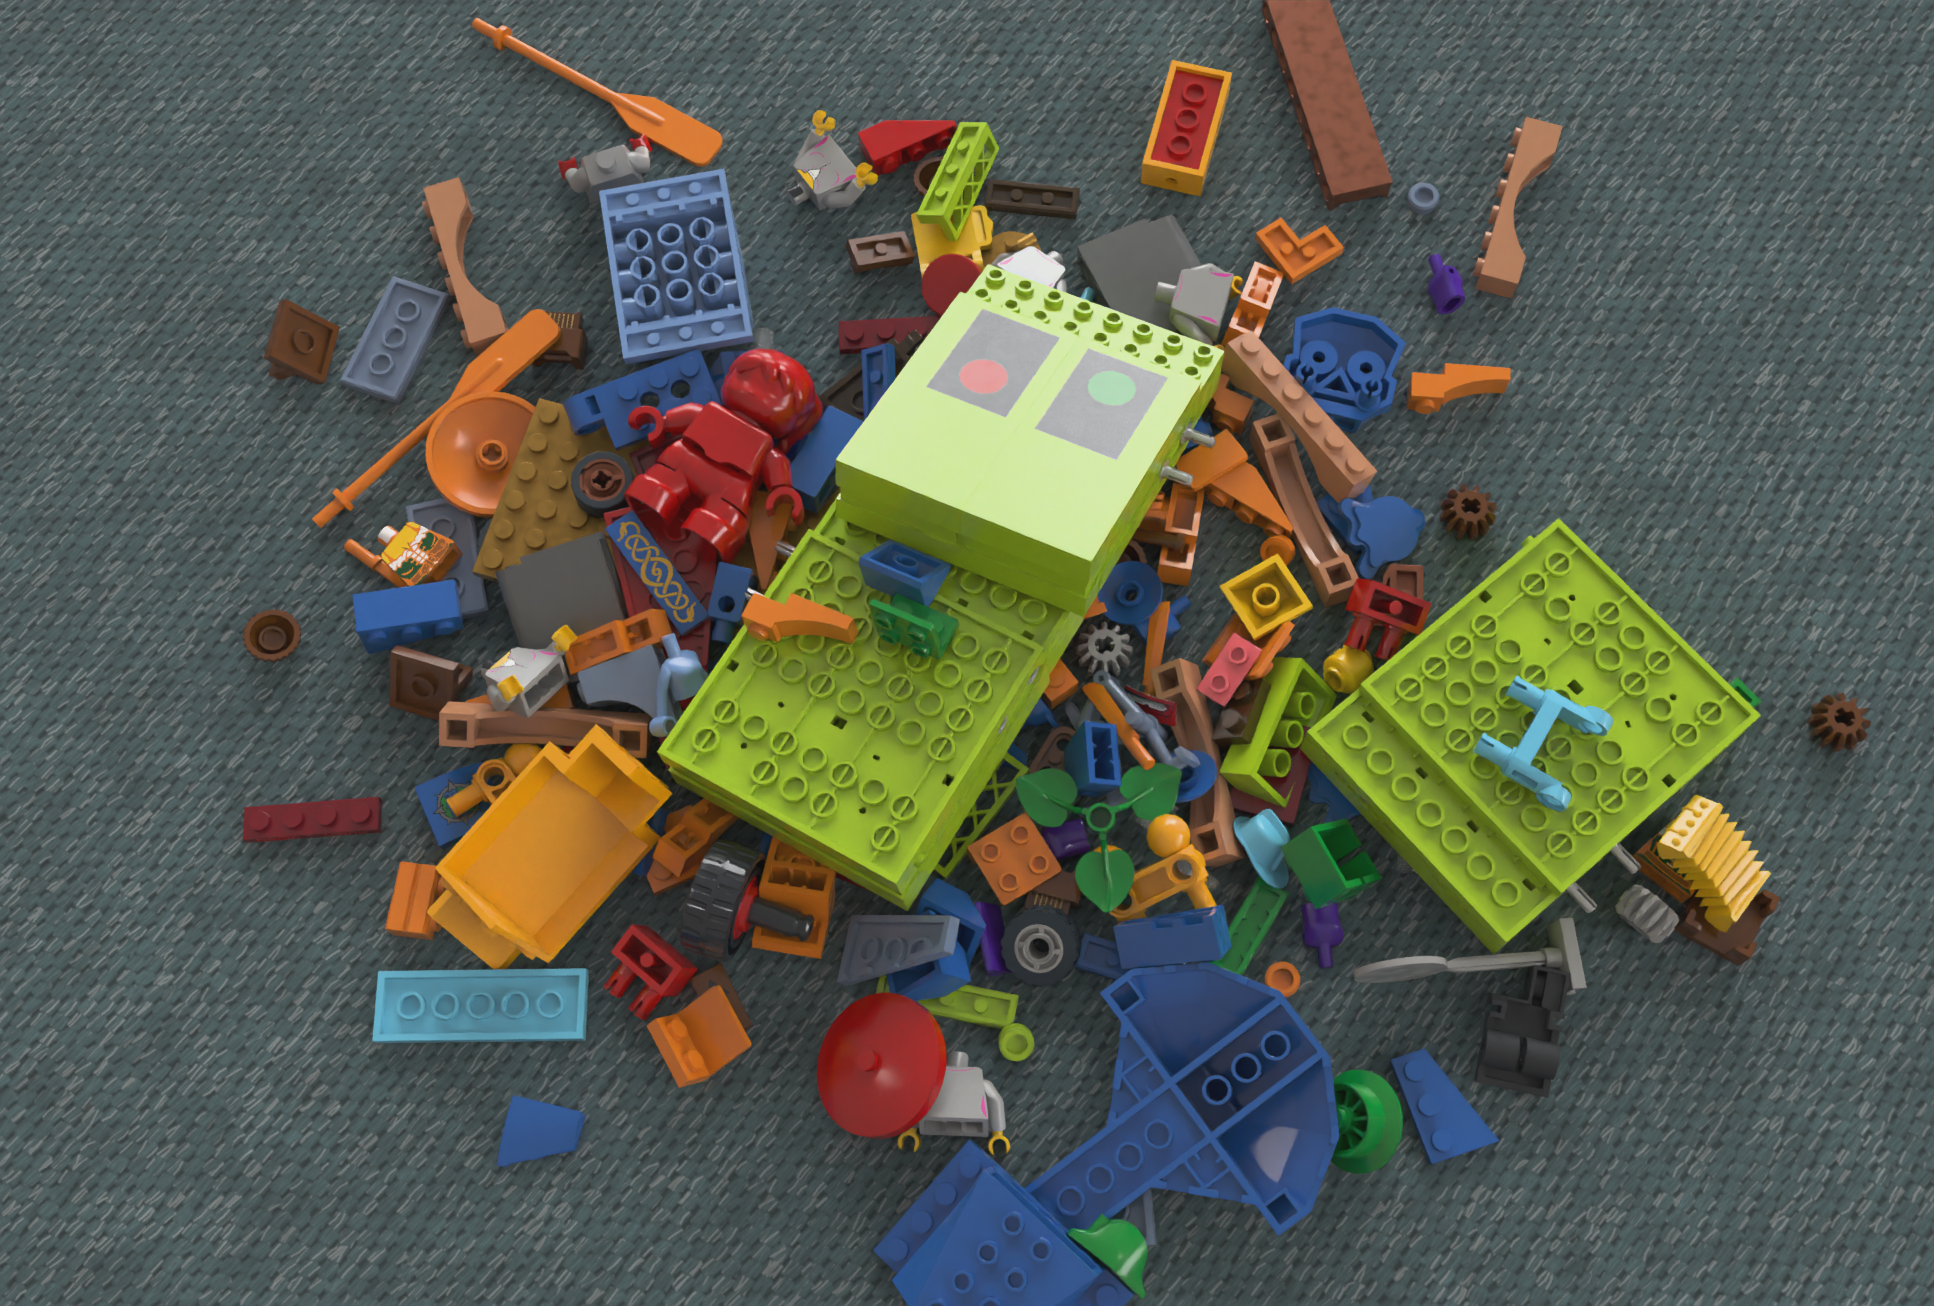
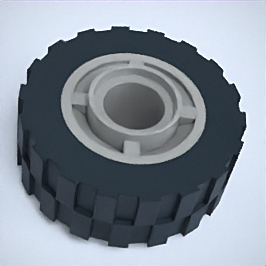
(1026, 960)

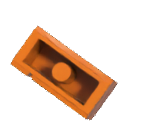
(413, 894)

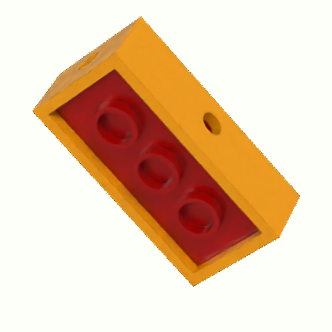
(1186, 128)

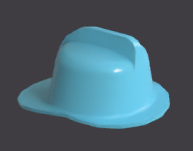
(1262, 841)

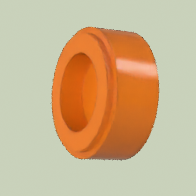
(1279, 545)
(1282, 977)

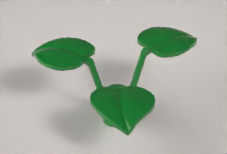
(1105, 875)

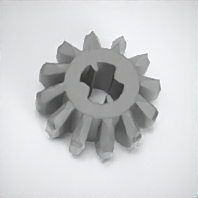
(1099, 639)
(1647, 913)

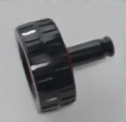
(727, 902)

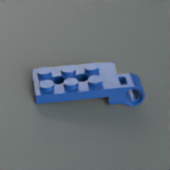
(617, 399)

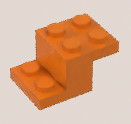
(802, 885)

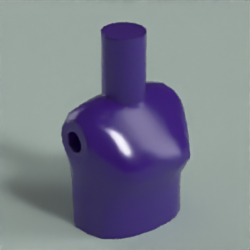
(1445, 286)
(1066, 839)
(1322, 931)

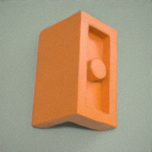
(1212, 463)

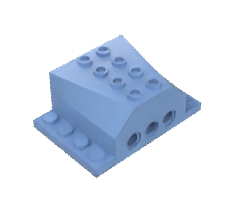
(676, 266)

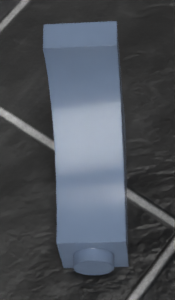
(627, 681)

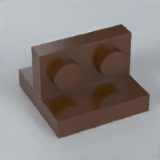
(300, 344)
(425, 682)

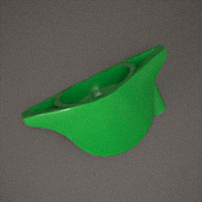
(1118, 1246)

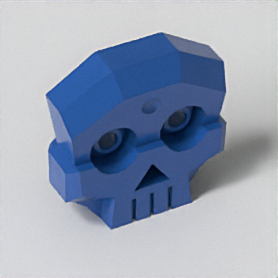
(1346, 345)

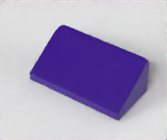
(991, 939)

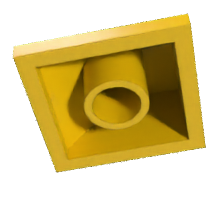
(1266, 597)

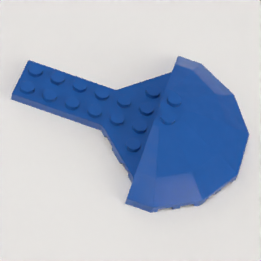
(1208, 1099)

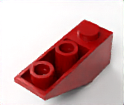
(902, 141)

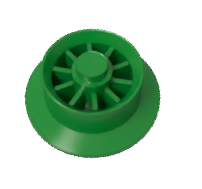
(1367, 1121)

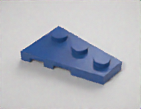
(1438, 1109)

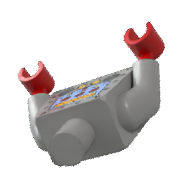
(608, 168)

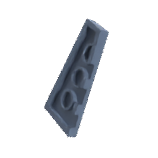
(894, 943)

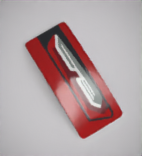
(1161, 709)

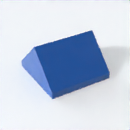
(903, 571)

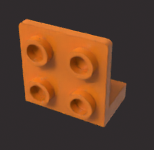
(1270, 644)
(1014, 859)
(700, 1037)

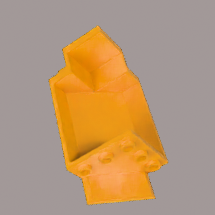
(549, 851)

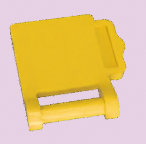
(974, 237)

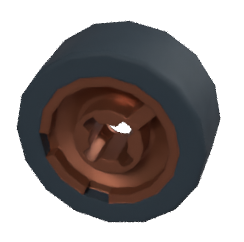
(598, 468)

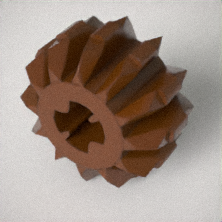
(1475, 521)
(1836, 709)

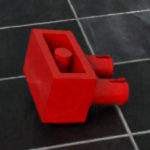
(1392, 608)
(655, 962)

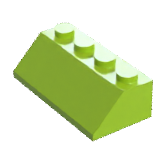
(1294, 700)

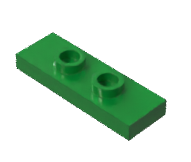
(1251, 925)

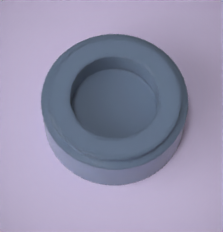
(1423, 198)

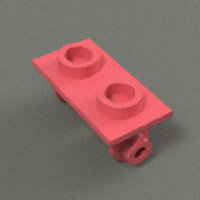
(1229, 670)

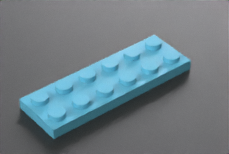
(481, 1005)

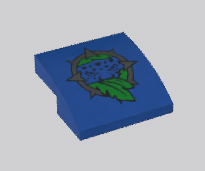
(433, 795)

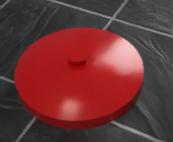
(881, 1065)

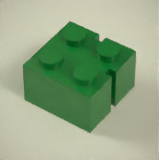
(1314, 861)

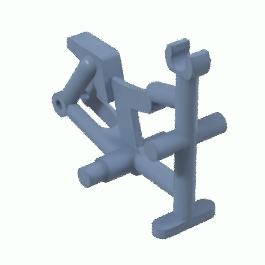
(1144, 724)

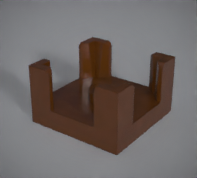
(1736, 943)

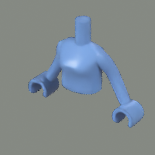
(683, 675)

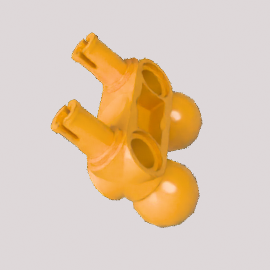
(510, 766)
(1170, 839)

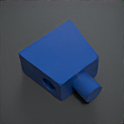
(729, 590)
(1094, 759)

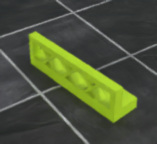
(956, 175)
(990, 814)

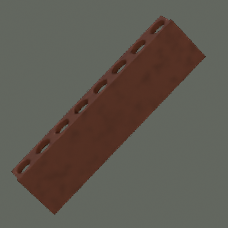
(1327, 100)

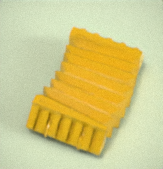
(1714, 860)

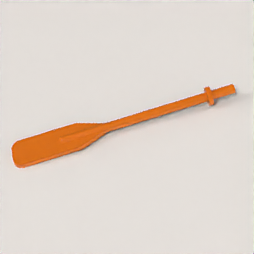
(641, 114)
(487, 372)

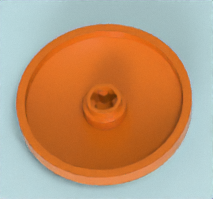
(475, 449)

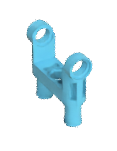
(1516, 761)

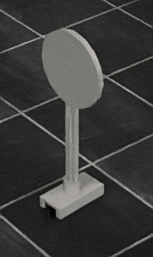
(1561, 956)

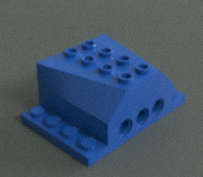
(991, 1244)

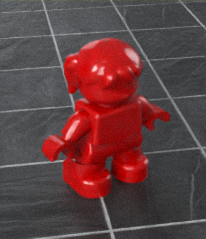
(729, 450)

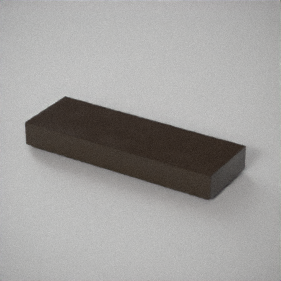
(1032, 199)

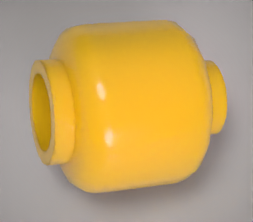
(1347, 669)

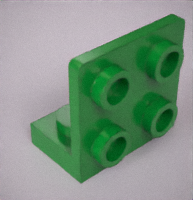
(913, 625)

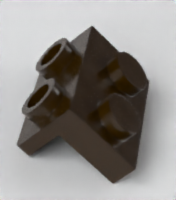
(1241, 714)

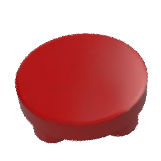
(946, 279)

